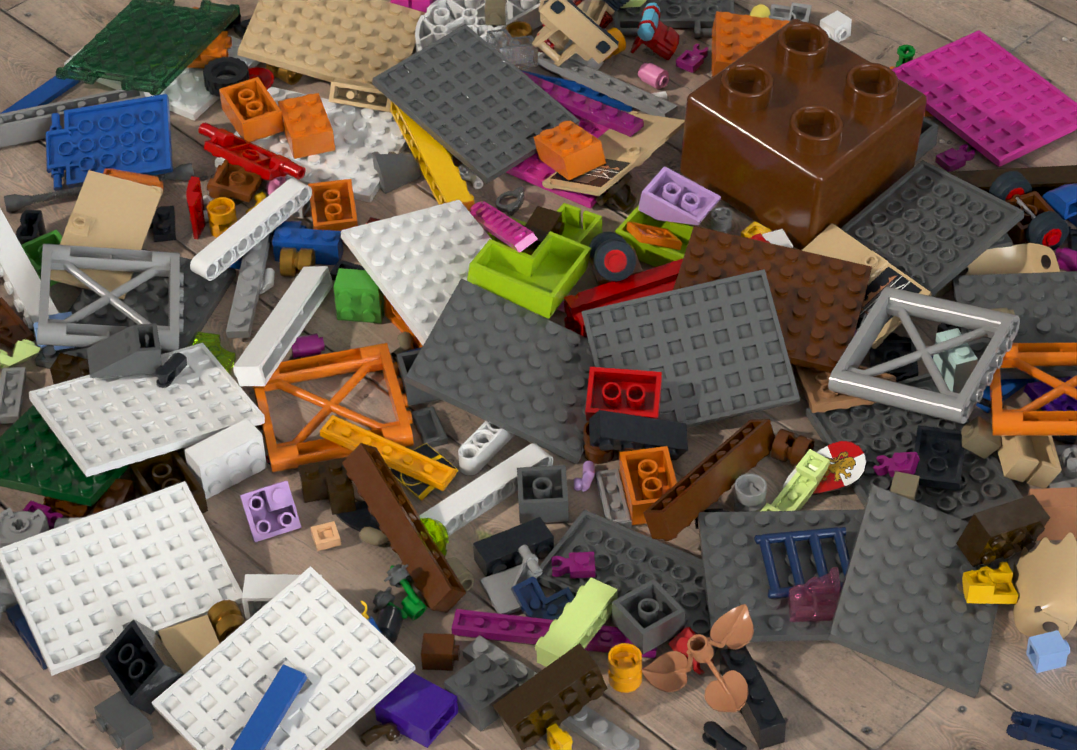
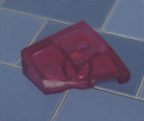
(815, 599)

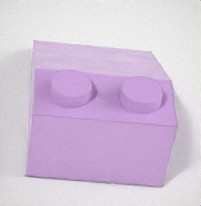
(676, 199)

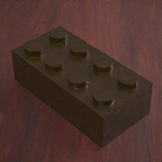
(550, 696)

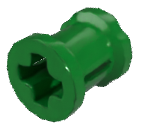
(905, 57)

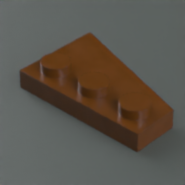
(12, 327)

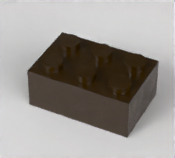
(165, 471)
(1003, 530)

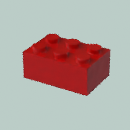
(624, 392)

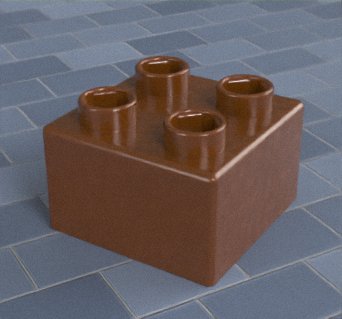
(801, 132)

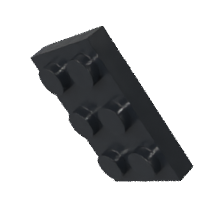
(939, 456)

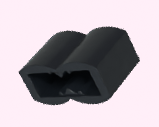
(31, 226)

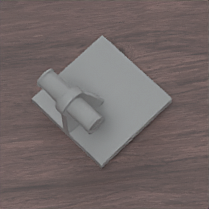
(499, 585)

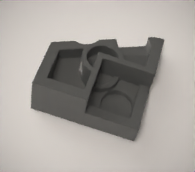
(395, 169)

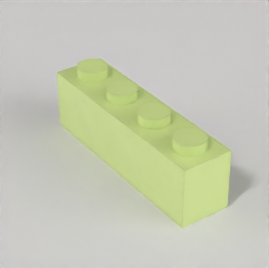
(578, 622)

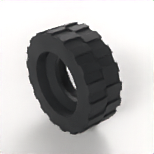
(221, 67)

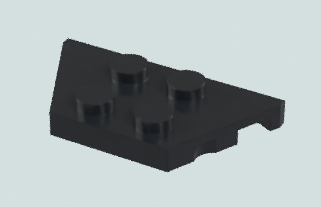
(892, 348)

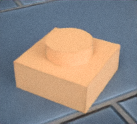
(325, 536)

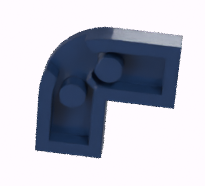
(534, 602)

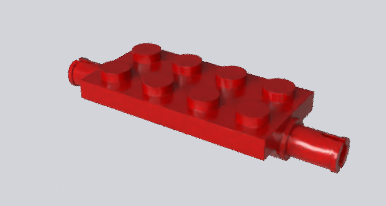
(248, 155)

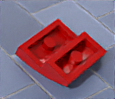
(195, 206)

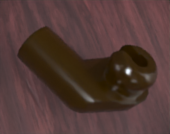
(377, 731)

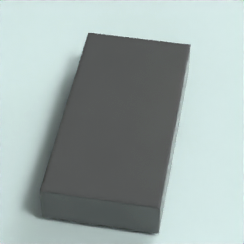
(429, 427)

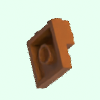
(233, 182)

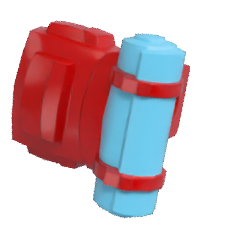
(655, 34)

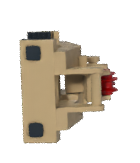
(580, 23)

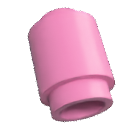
(653, 75)

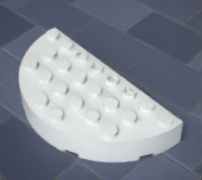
(448, 15)

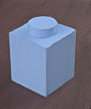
(1047, 651)

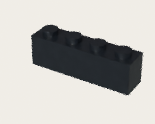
(633, 432)
(760, 708)

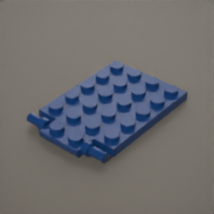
(113, 135)

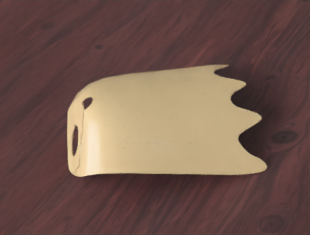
(1013, 259)
(1049, 581)

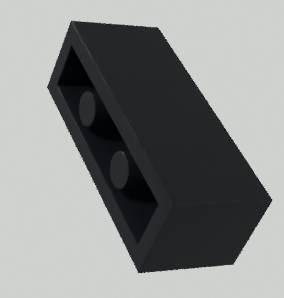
(501, 550)

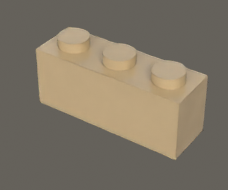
(358, 95)

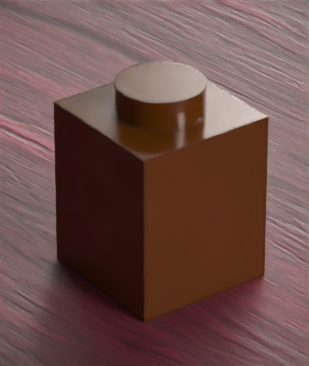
(439, 651)

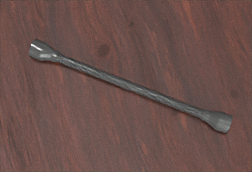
(16, 202)

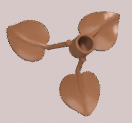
(727, 692)

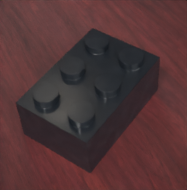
(140, 665)

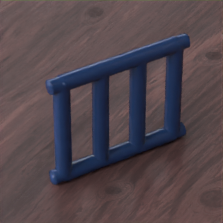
(789, 539)

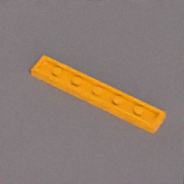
(394, 454)

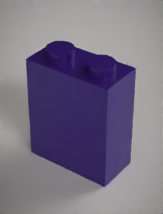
(418, 709)

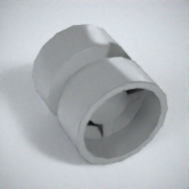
(749, 493)

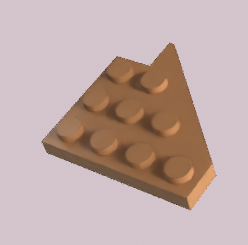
(817, 392)

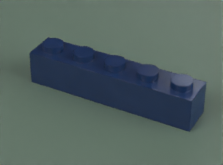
(20, 624)

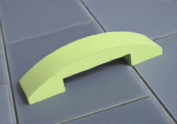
(802, 484)

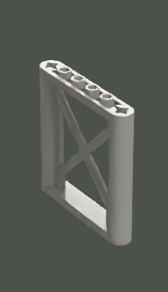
(74, 258)
(946, 405)

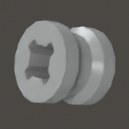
(721, 219)

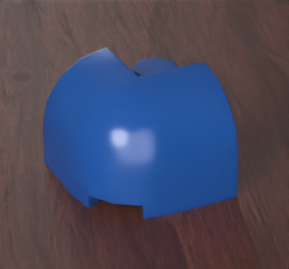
(1064, 201)

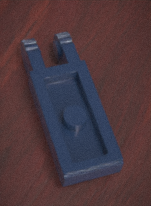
(1043, 731)

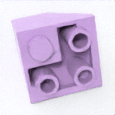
(270, 511)

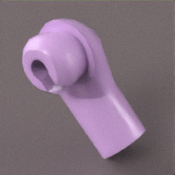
(588, 475)

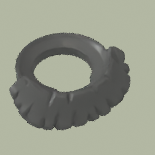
(511, 208)

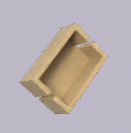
(1029, 458)

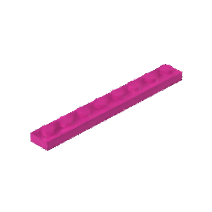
(502, 226)

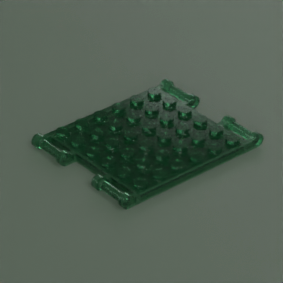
(149, 44)

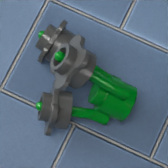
(412, 604)

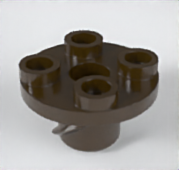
(619, 195)

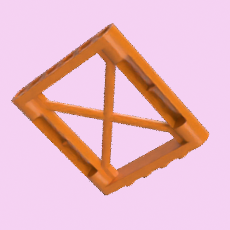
(358, 360)
(1027, 420)

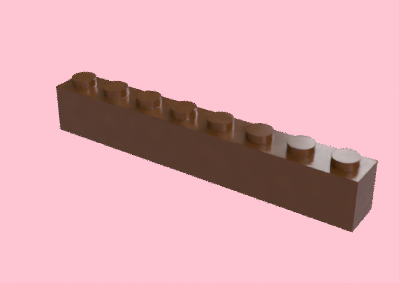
(709, 479)
(403, 528)

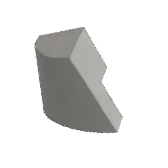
(796, 11)

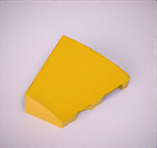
(990, 585)

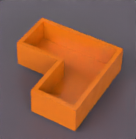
(736, 35)

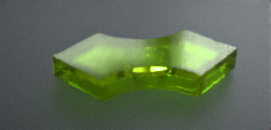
(212, 342)

